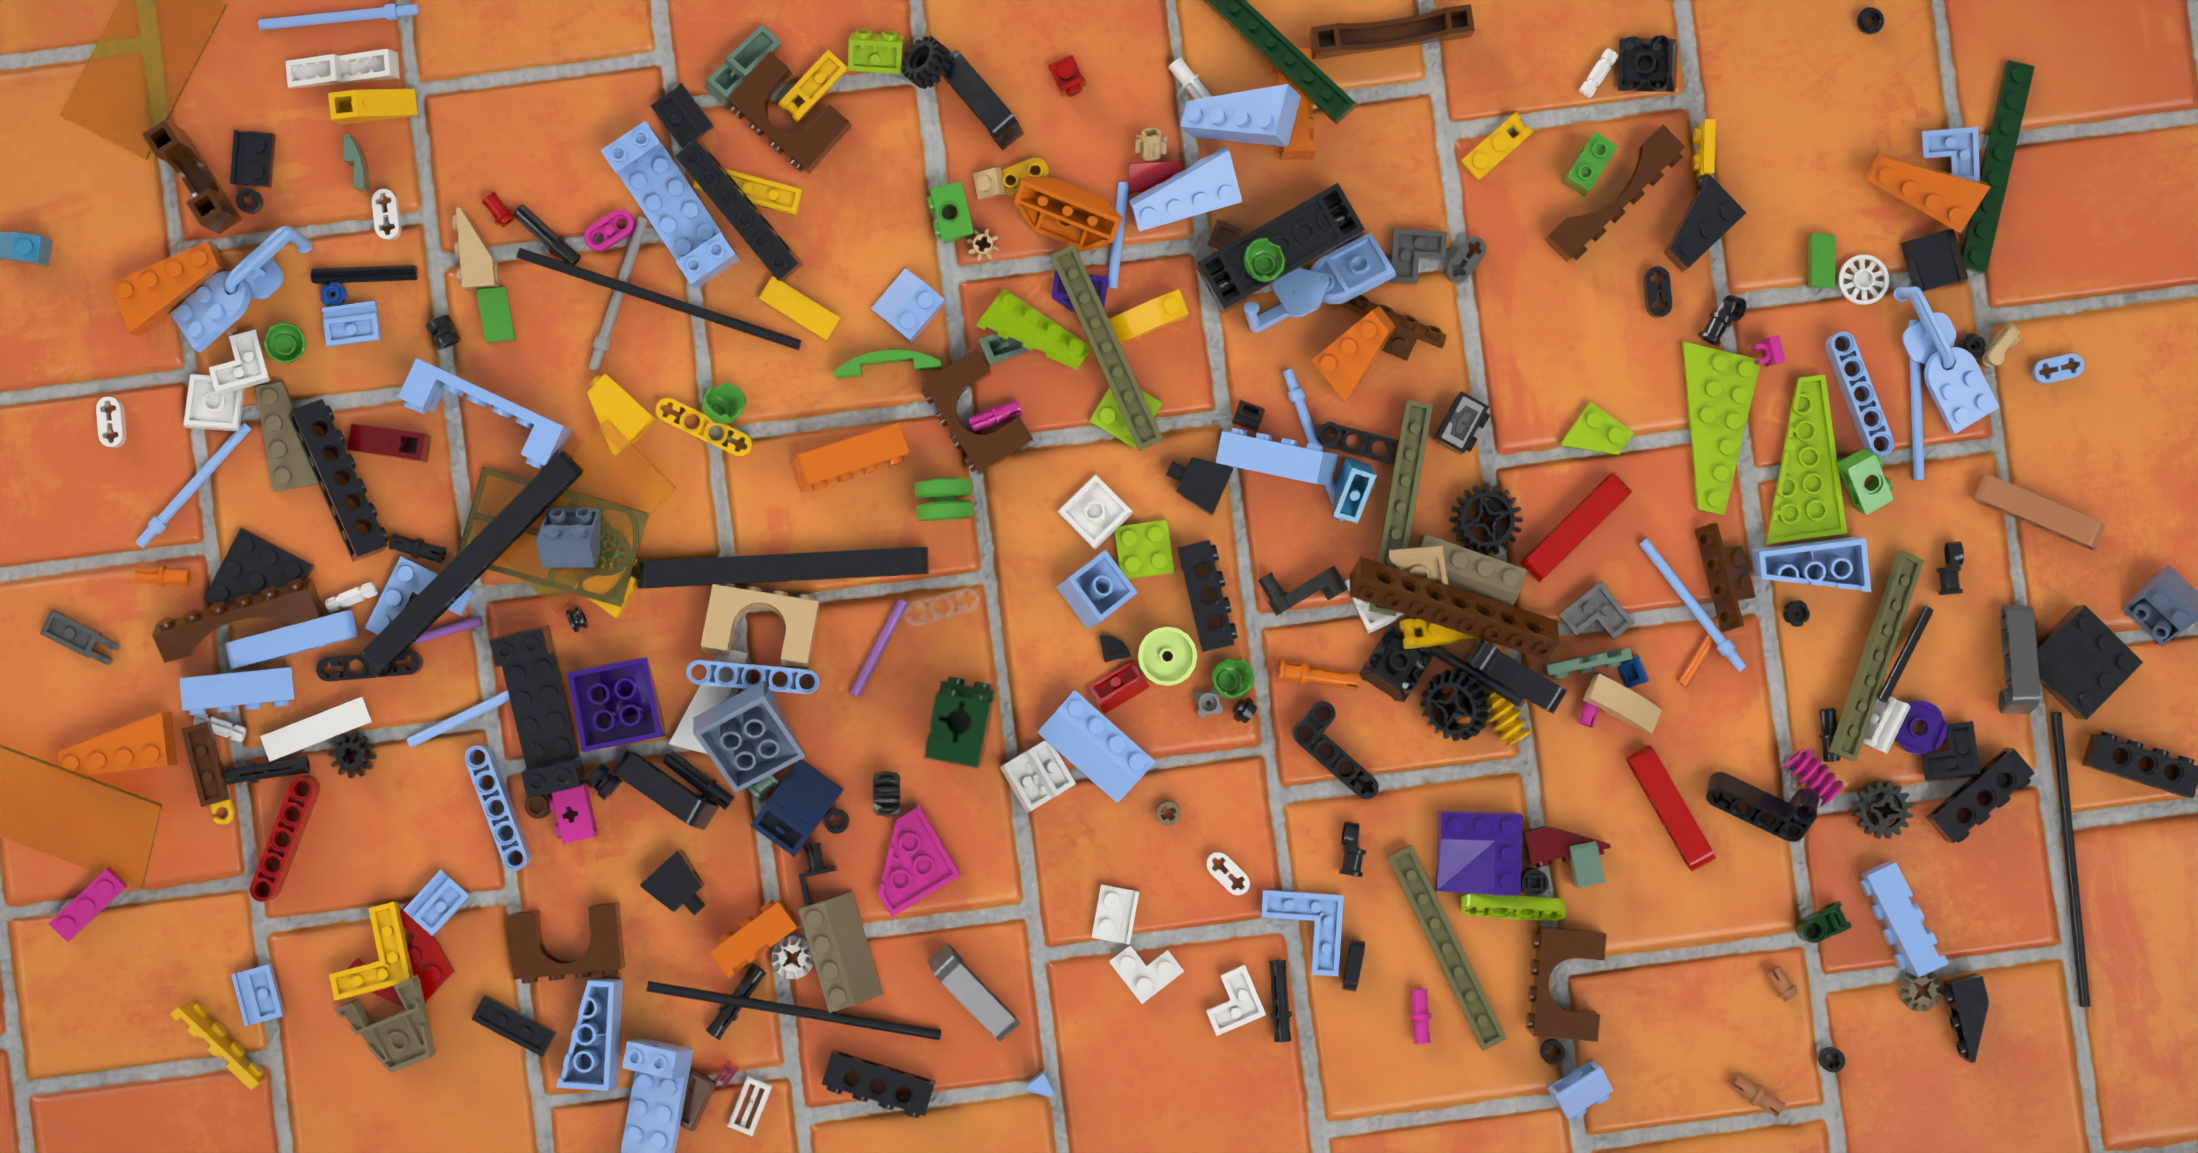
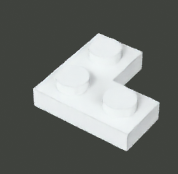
(246, 370)
(1142, 978)
(1243, 1003)

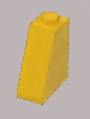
(619, 407)

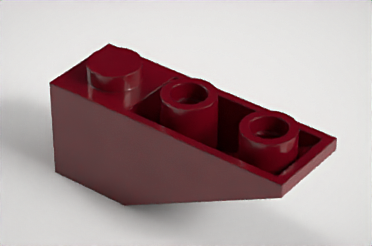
(389, 442)
(1551, 843)

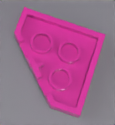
(914, 863)

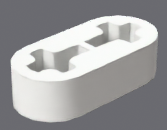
(380, 215)
(104, 422)
(1223, 878)

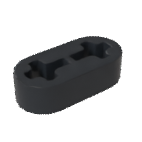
(1651, 292)
(1353, 965)

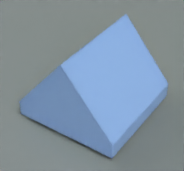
(1040, 1085)

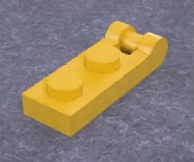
(813, 85)
(1495, 147)
(1431, 634)

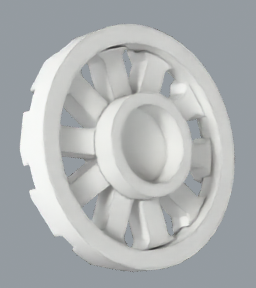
(1863, 279)

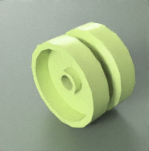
(1169, 640)

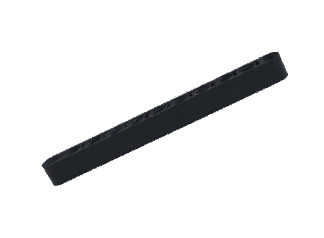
(470, 564)
(782, 567)

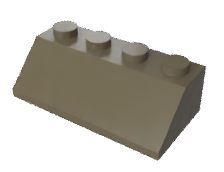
(1479, 572)
(840, 951)

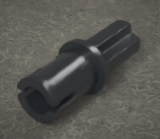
(1828, 729)

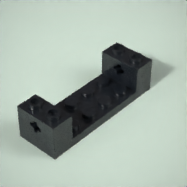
(1302, 235)
(539, 710)

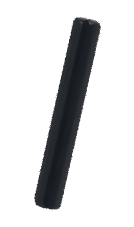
(364, 274)

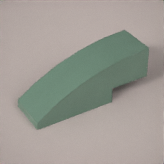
(741, 63)

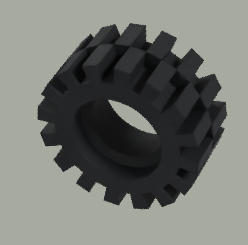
(926, 62)

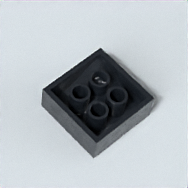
(2083, 662)

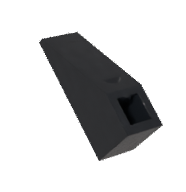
(1969, 1009)

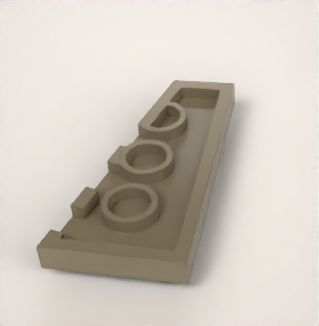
(285, 455)

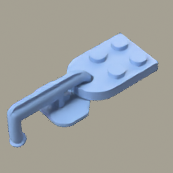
(1350, 270)
(228, 293)
(1959, 390)

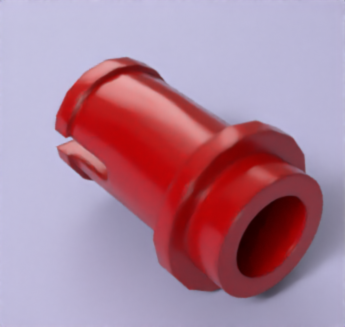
(498, 209)

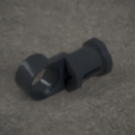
(1722, 319)
(1950, 575)
(1353, 856)

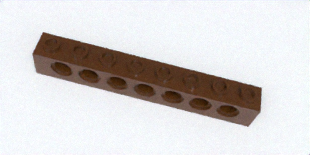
(1454, 608)

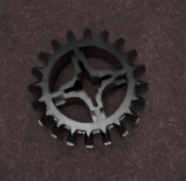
(1482, 507)
(1467, 696)

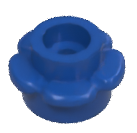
(340, 294)

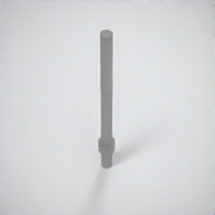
(602, 342)

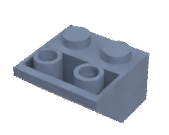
(569, 537)
(2164, 606)

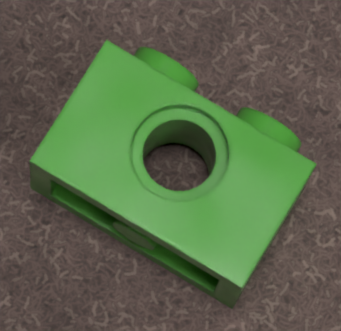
(1589, 164)
(951, 196)
(1854, 473)

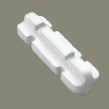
(1598, 73)
(351, 597)
(222, 727)

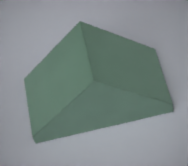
(1000, 350)
(1586, 865)

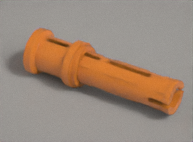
(1305, 674)

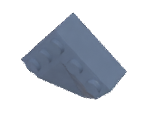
(748, 737)

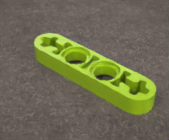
(1513, 907)

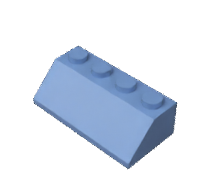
(1096, 747)

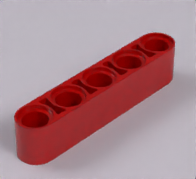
(1576, 527)
(1670, 808)
(275, 848)

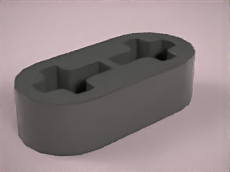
(1470, 263)

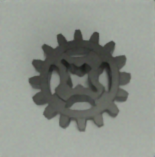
(1879, 819)

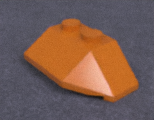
(1067, 212)

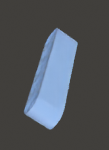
(1859, 380)
(291, 639)
(740, 669)
(488, 797)

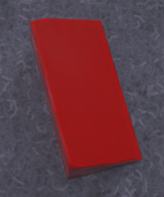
(1148, 174)
(1118, 686)

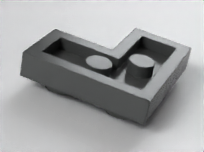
(1410, 246)

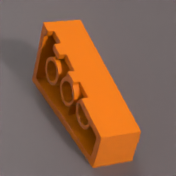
(1300, 144)
(1937, 193)
(158, 289)
(850, 456)
(131, 747)

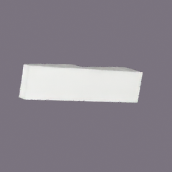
(343, 69)
(316, 729)

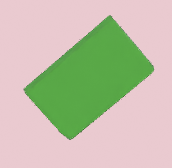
(1821, 261)
(495, 315)

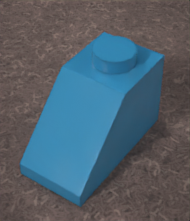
(25, 248)
(1352, 489)

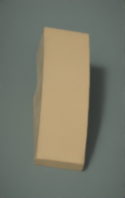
(1622, 703)

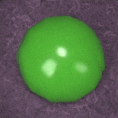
(1264, 260)
(285, 342)
(724, 403)
(1232, 678)

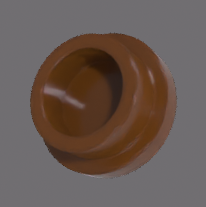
(538, 806)

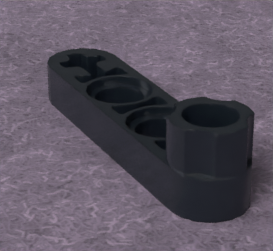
(1365, 448)

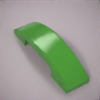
(854, 367)

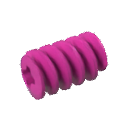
(1815, 775)

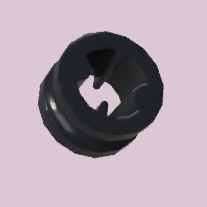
(243, 206)
(577, 619)
(836, 813)
(1558, 1056)
(1839, 1057)

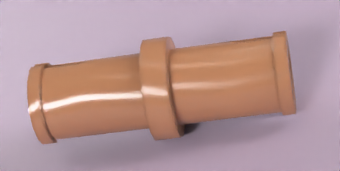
(1757, 1095)

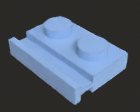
(351, 324)
(436, 903)
(258, 994)

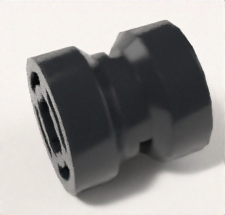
(443, 332)
(603, 781)
(1530, 879)

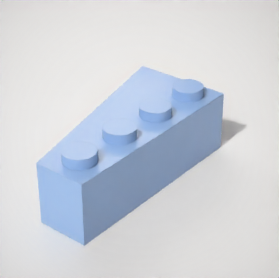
(1246, 117)
(1188, 193)
(1276, 458)
(1820, 563)
(236, 689)
(1901, 920)
(595, 1041)

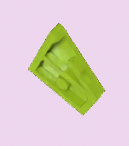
(1597, 432)

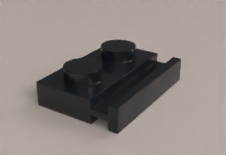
(682, 116)
(252, 159)

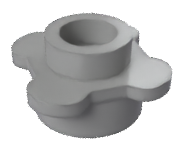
(1215, 706)

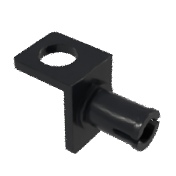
(815, 866)

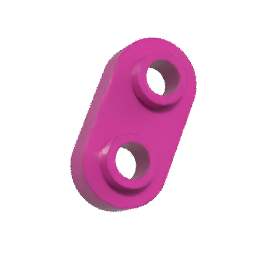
(608, 228)

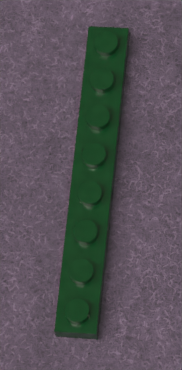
(1285, 57)
(1997, 164)

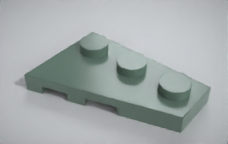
(1586, 663)

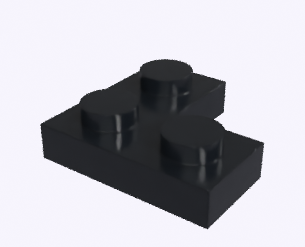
(1961, 758)

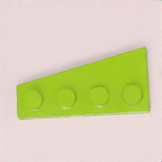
(1023, 323)

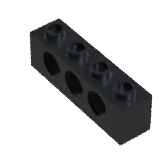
(1189, 557)
(2100, 757)
(1945, 815)
(836, 1082)

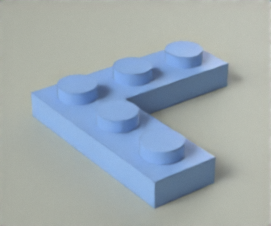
(403, 583)
(1321, 908)

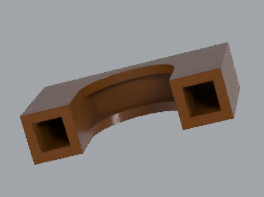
(752, 102)
(209, 201)
(945, 390)
(1553, 947)
(533, 960)

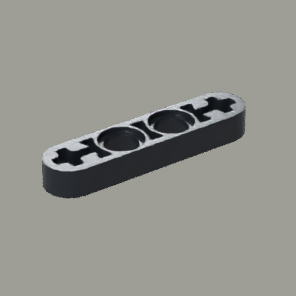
(366, 673)

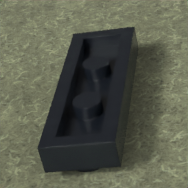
(513, 1025)

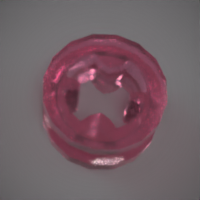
(726, 1074)

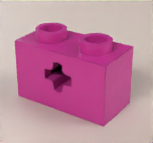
(584, 824)

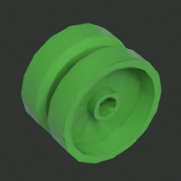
(944, 499)

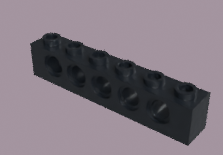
(739, 209)
(357, 544)

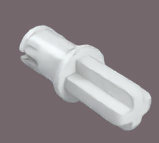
(1188, 79)

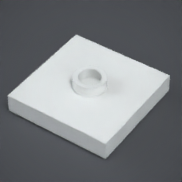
(210, 410)
(1095, 511)

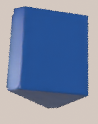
(1633, 672)

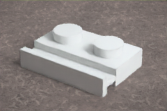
(1885, 724)
(1115, 914)

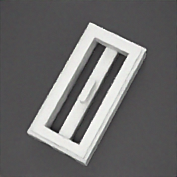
(758, 1084)

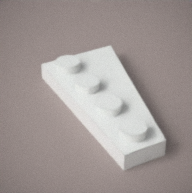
(704, 699)

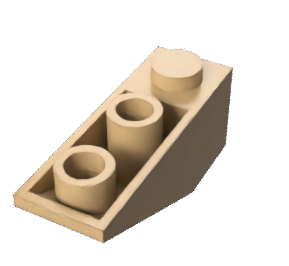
(477, 262)

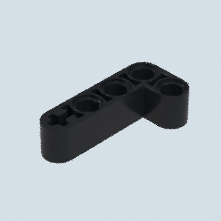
(982, 101)
(1515, 675)
(1338, 755)
(665, 790)
(1762, 809)

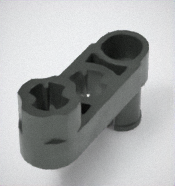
(1328, 581)

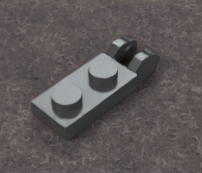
(77, 636)

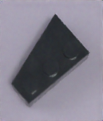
(1704, 223)

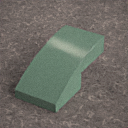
(354, 156)

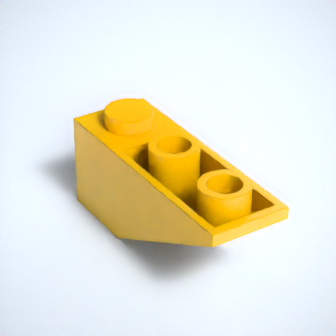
(372, 105)

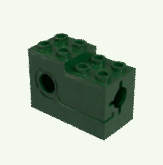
(960, 722)

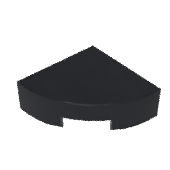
(1113, 648)

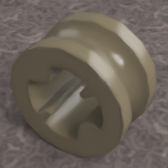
(1169, 804)

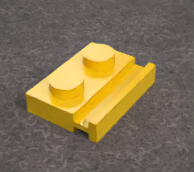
(1704, 138)

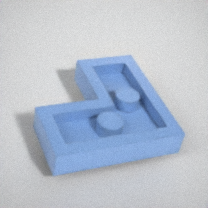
(1957, 143)

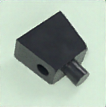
(1201, 482)
(676, 884)

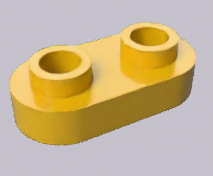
(1021, 171)

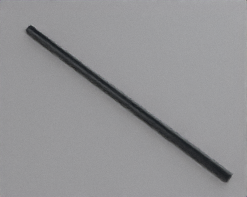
(658, 298)
(2070, 859)
(794, 1010)

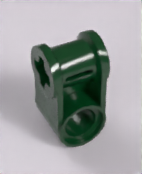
(1827, 920)

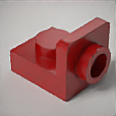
(1067, 76)

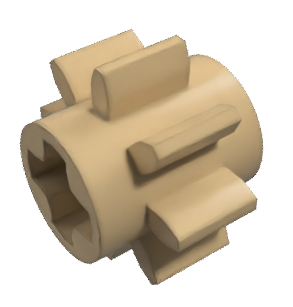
(1151, 144)
(979, 239)

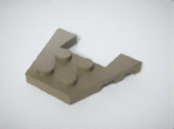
(401, 1037)

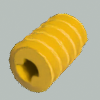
(1506, 720)

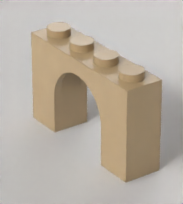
(730, 603)

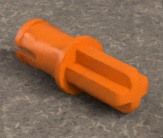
(162, 575)

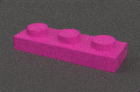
(88, 904)

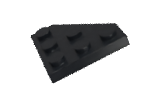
(254, 566)

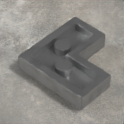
(1600, 606)

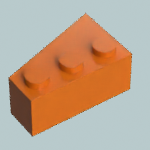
(1353, 353)
(753, 937)

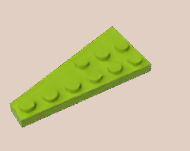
(1718, 408)
(1808, 482)

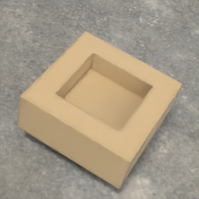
(989, 183)

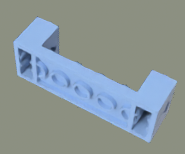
(670, 205)
(427, 384)
(656, 1095)

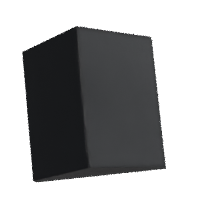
(1248, 415)

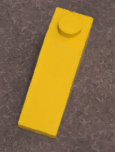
(1149, 316)

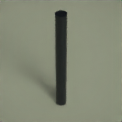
(1905, 654)
(1490, 683)

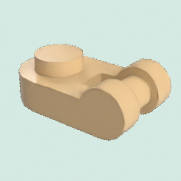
(2004, 340)

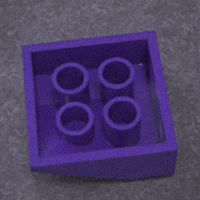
(616, 704)
(1479, 852)

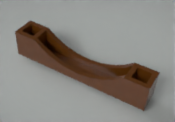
(1425, 28)
(1654, 155)
(288, 603)

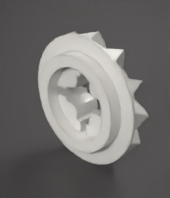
(791, 970)

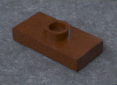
(697, 1097)

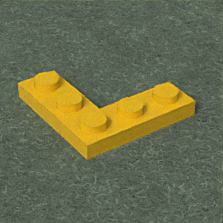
(393, 955)

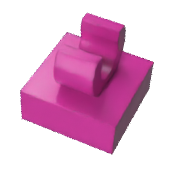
(1771, 351)

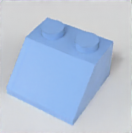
(908, 305)
(1096, 589)
(1581, 1089)

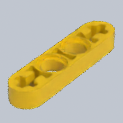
(704, 427)

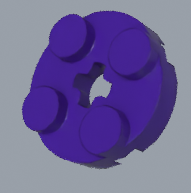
(1934, 726)

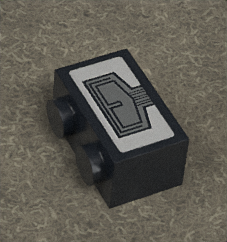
(1461, 423)

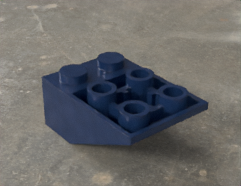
(797, 807)

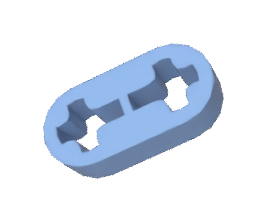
(2059, 374)

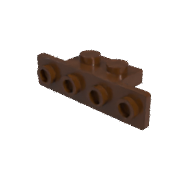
(1406, 331)
(1726, 576)

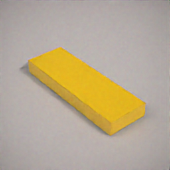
(799, 308)

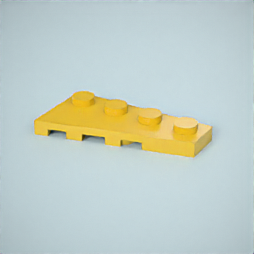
(219, 1044)

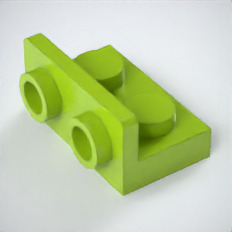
(875, 52)

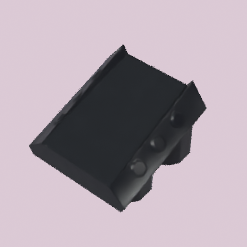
(1647, 64)
(1934, 260)
(1395, 668)

